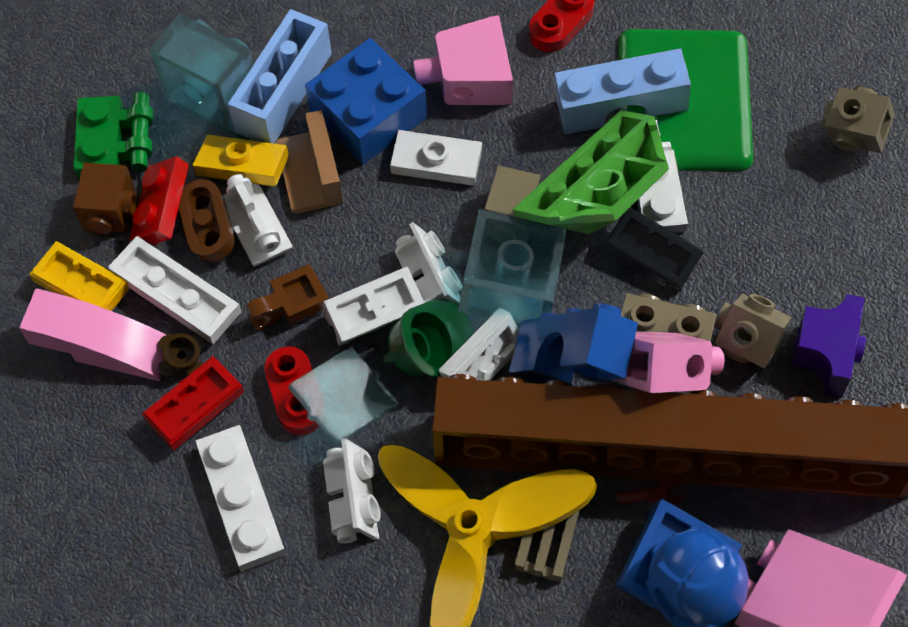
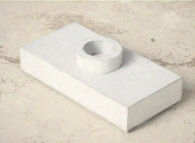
(436, 157)
(486, 349)

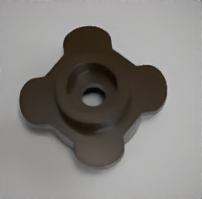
(177, 343)

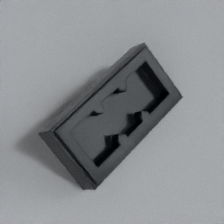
(654, 248)

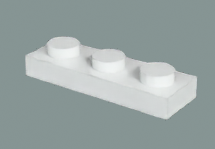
(175, 290)
(240, 498)

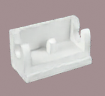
(372, 305)

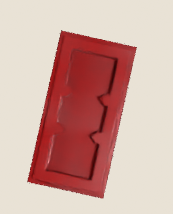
(193, 403)

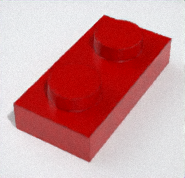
(159, 201)

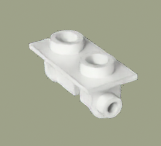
(255, 221)
(423, 255)
(350, 472)

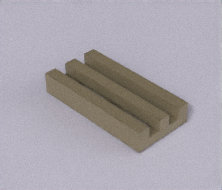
(539, 568)

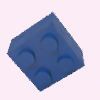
(367, 100)

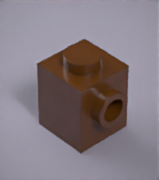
(105, 198)

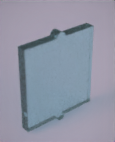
(343, 395)

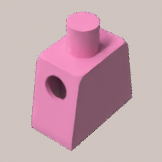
(470, 65)
(673, 363)

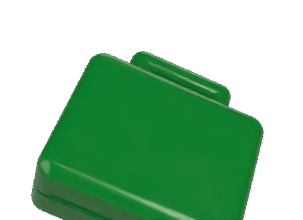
(719, 123)

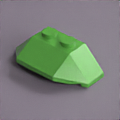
(600, 177)

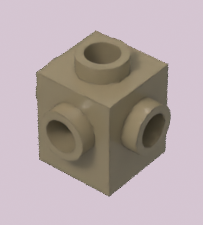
(858, 119)
(751, 329)

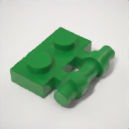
(100, 132)

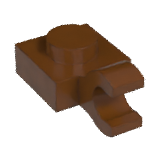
(292, 295)

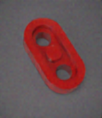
(567, 18)
(279, 381)

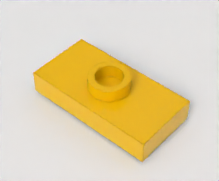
(254, 160)
(78, 277)

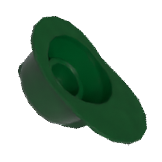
(427, 337)

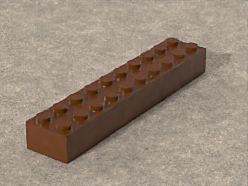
(653, 435)

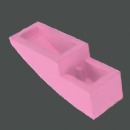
(92, 334)

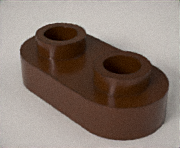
(206, 224)

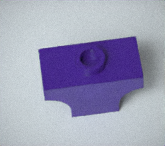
(831, 343)

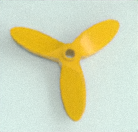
(505, 514)

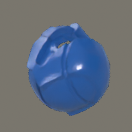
(698, 579)

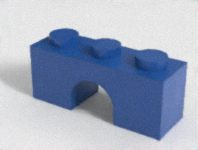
(580, 341)

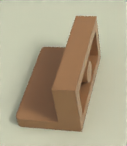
(311, 168)

